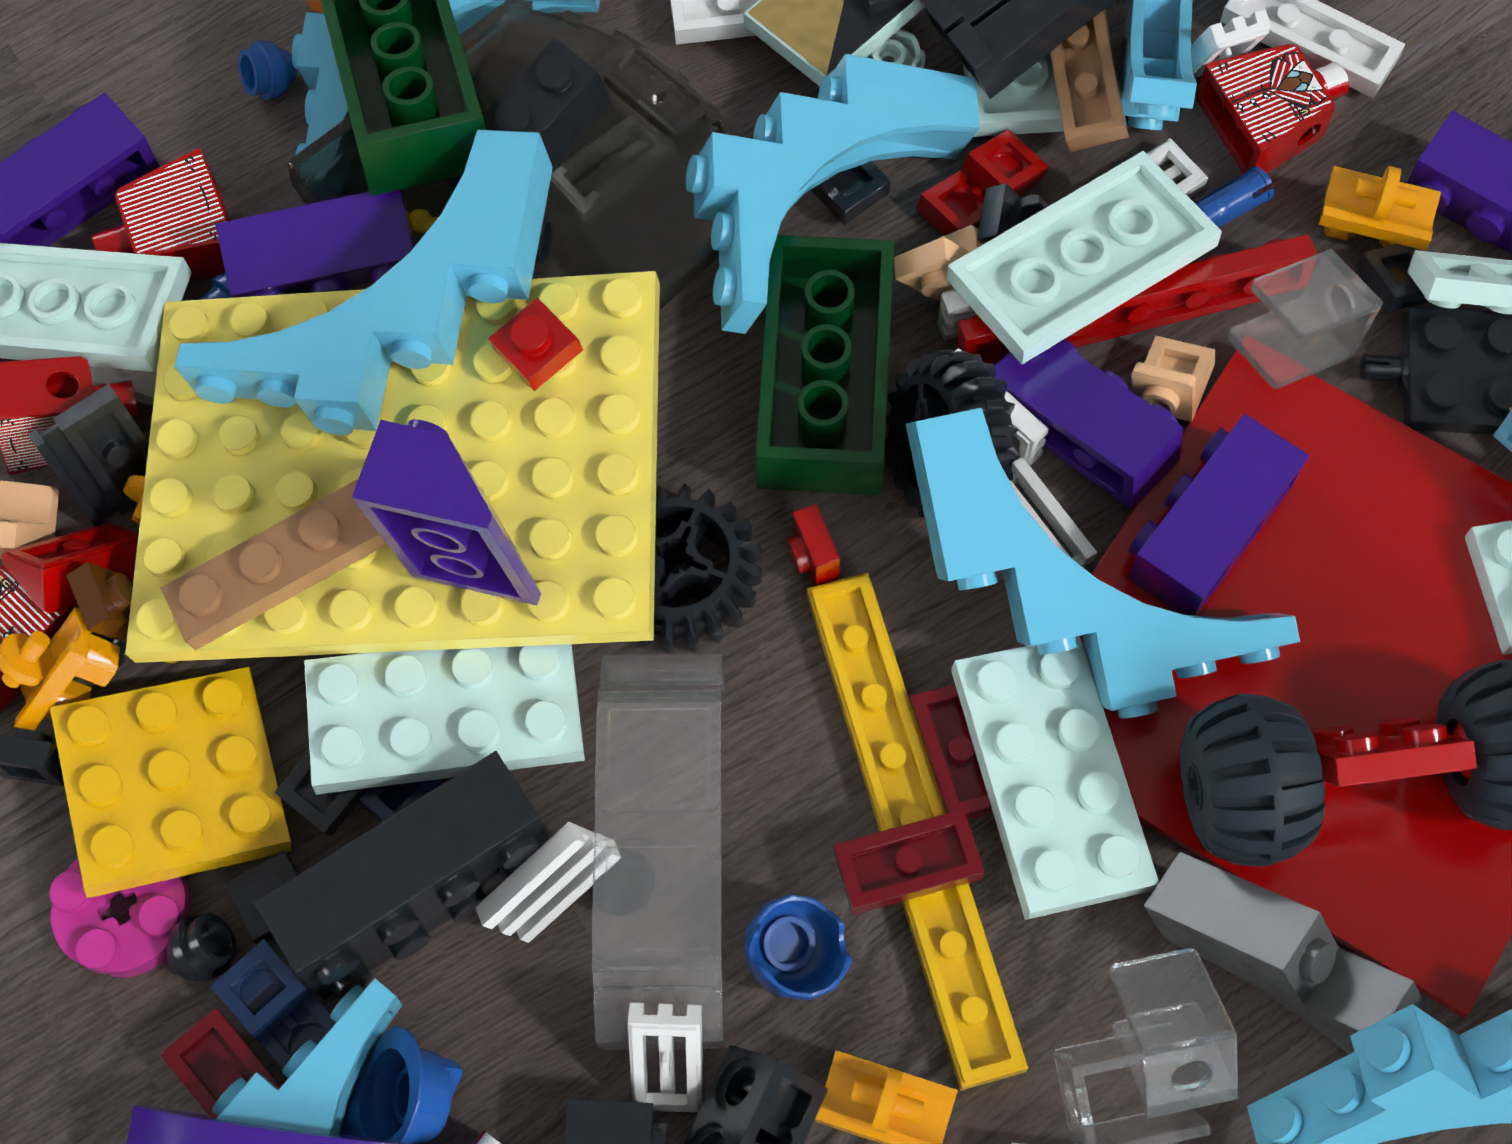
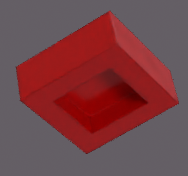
(535, 344)
(812, 547)

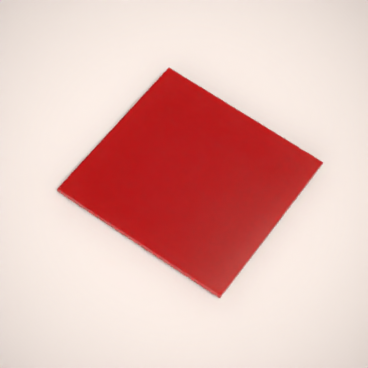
(1385, 622)

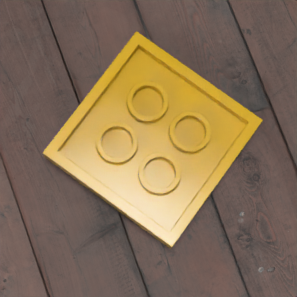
(169, 781)

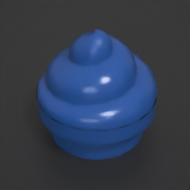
(266, 69)

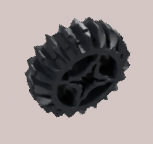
(939, 387)
(719, 591)

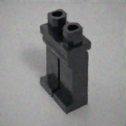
(1006, 36)

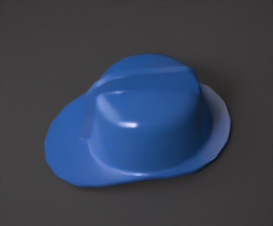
(401, 1092)

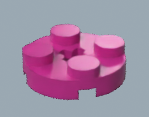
(107, 944)

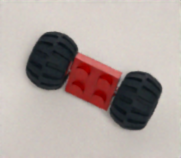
(1260, 772)

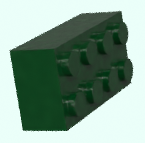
(404, 89)
(825, 365)

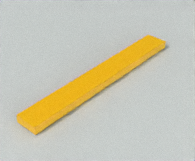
(902, 792)

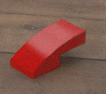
(960, 198)

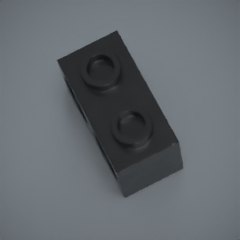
(757, 1102)

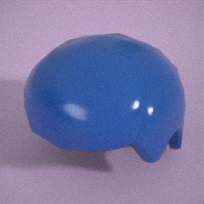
(796, 948)

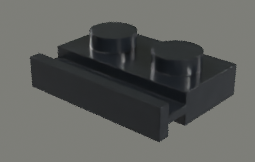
(95, 453)

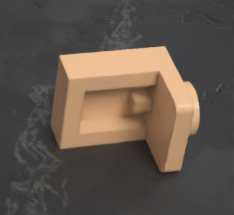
(927, 265)
(1174, 376)
(26, 514)

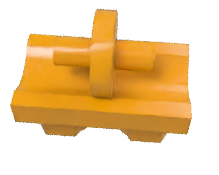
(1378, 208)
(49, 667)
(884, 1103)

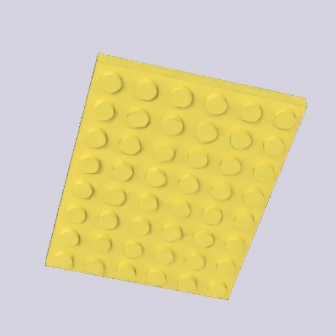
(557, 464)

